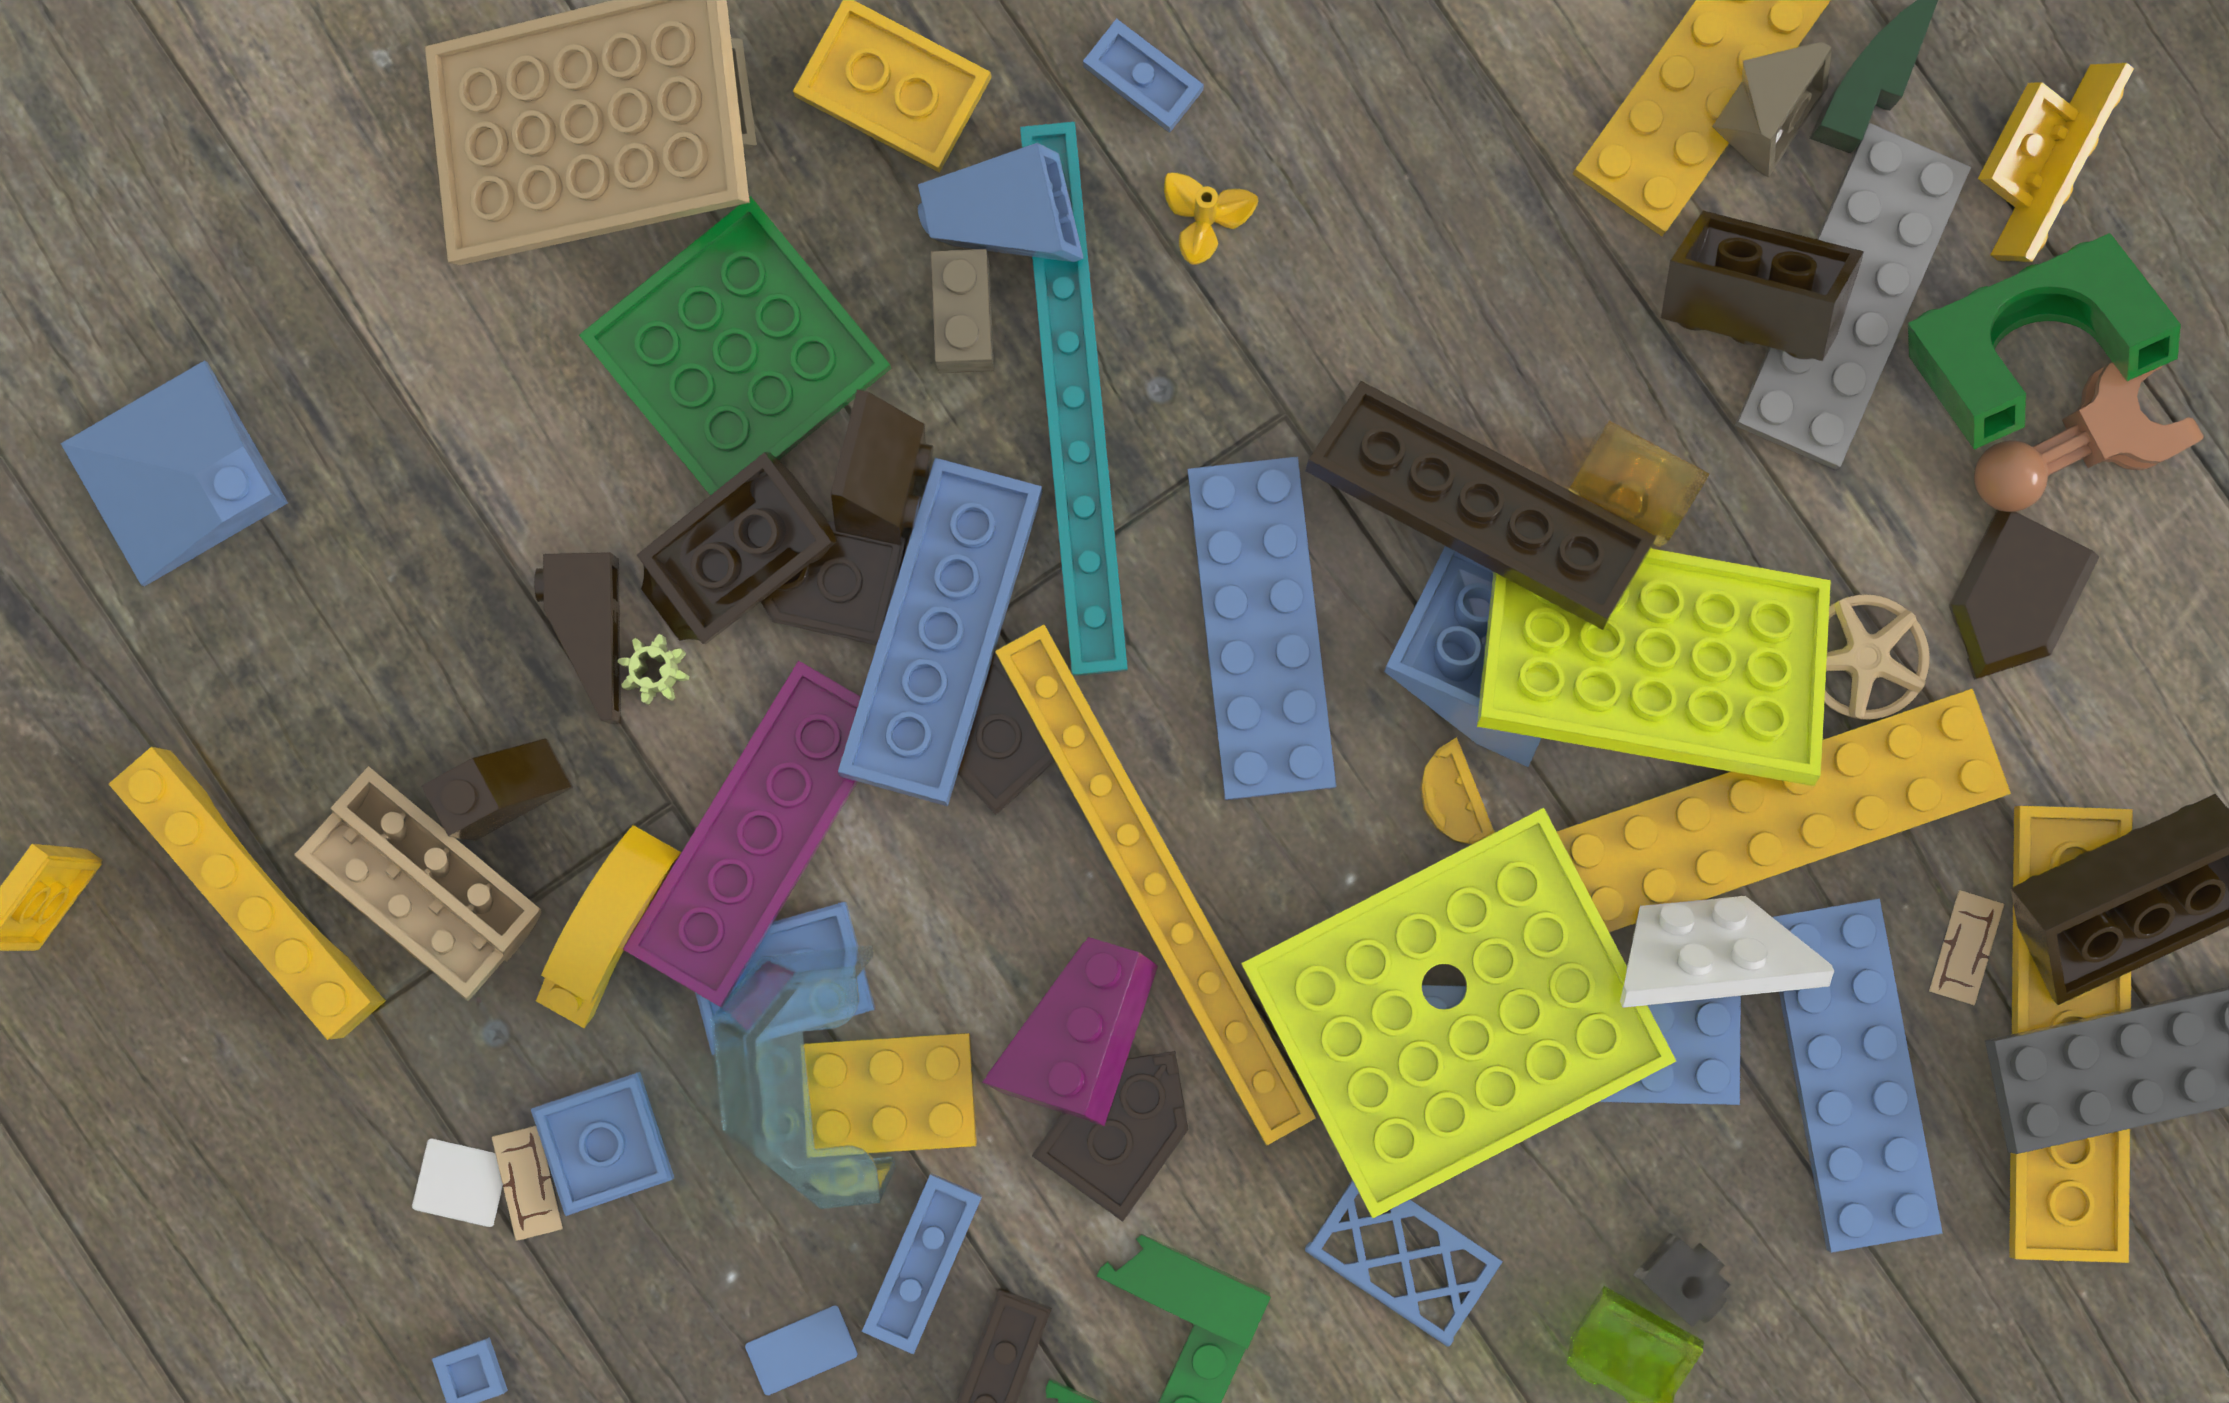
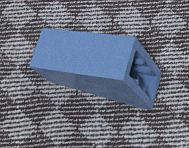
(1004, 206)

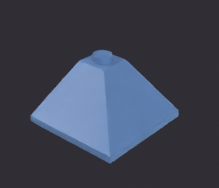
(174, 473)
(1445, 650)

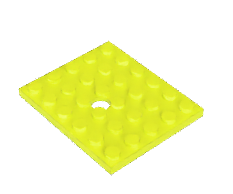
(1439, 1090)

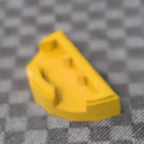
(1452, 796)

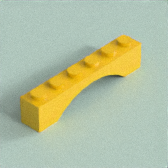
(271, 926)

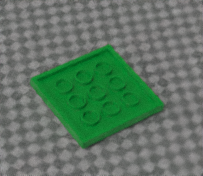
(735, 348)

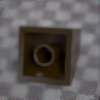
(879, 471)

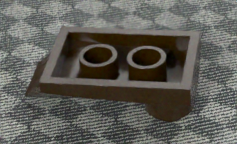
(733, 550)

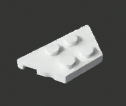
(1715, 953)

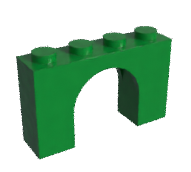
(2086, 287)

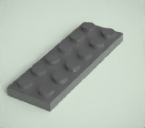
(2112, 1071)

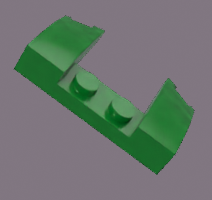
(1216, 1303)

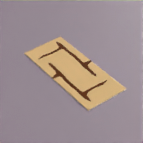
(1966, 947)
(527, 1183)

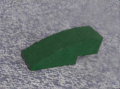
(1874, 78)

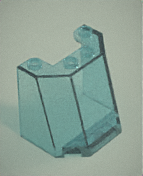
(766, 1078)

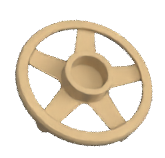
(1869, 657)

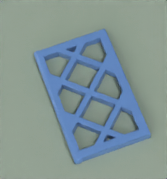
(1406, 1304)

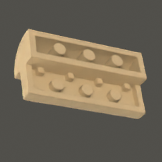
(419, 884)

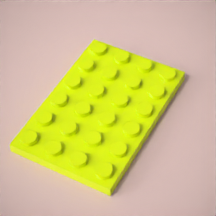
(1690, 669)

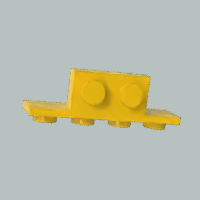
(2045, 152)

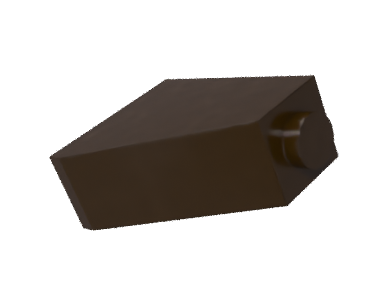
(496, 789)

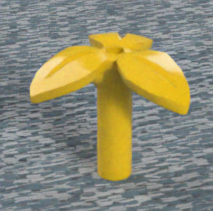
(1190, 199)

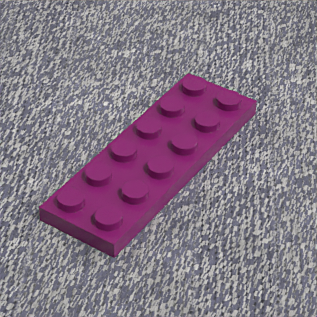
(752, 840)

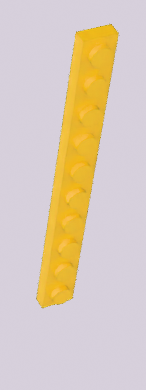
(1155, 885)

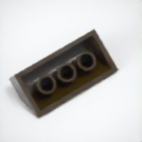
(2128, 900)

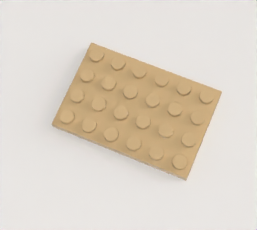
(585, 125)

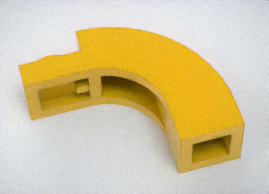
(603, 924)

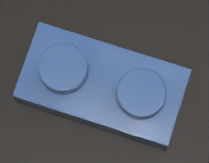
(1143, 75)

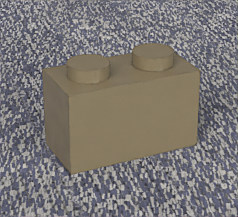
(962, 311)

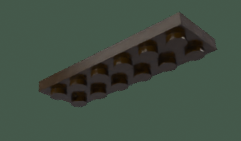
(1481, 504)

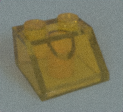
(1637, 481)

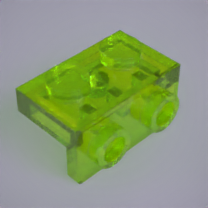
(1632, 1350)

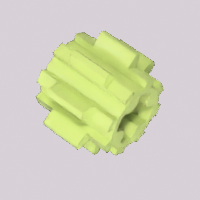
(638, 666)

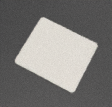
(459, 1183)

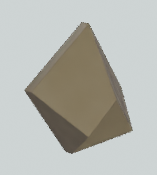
(1774, 102)

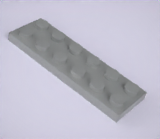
(1895, 212)

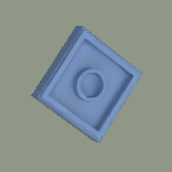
(602, 1143)

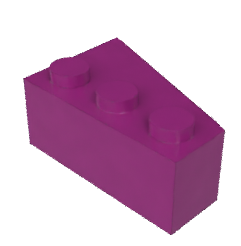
(1079, 1034)

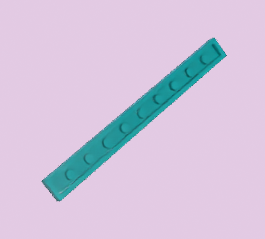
(1078, 435)

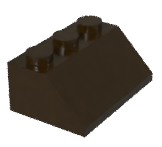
(1760, 285)

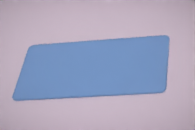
(801, 1350)

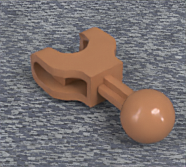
(2102, 429)

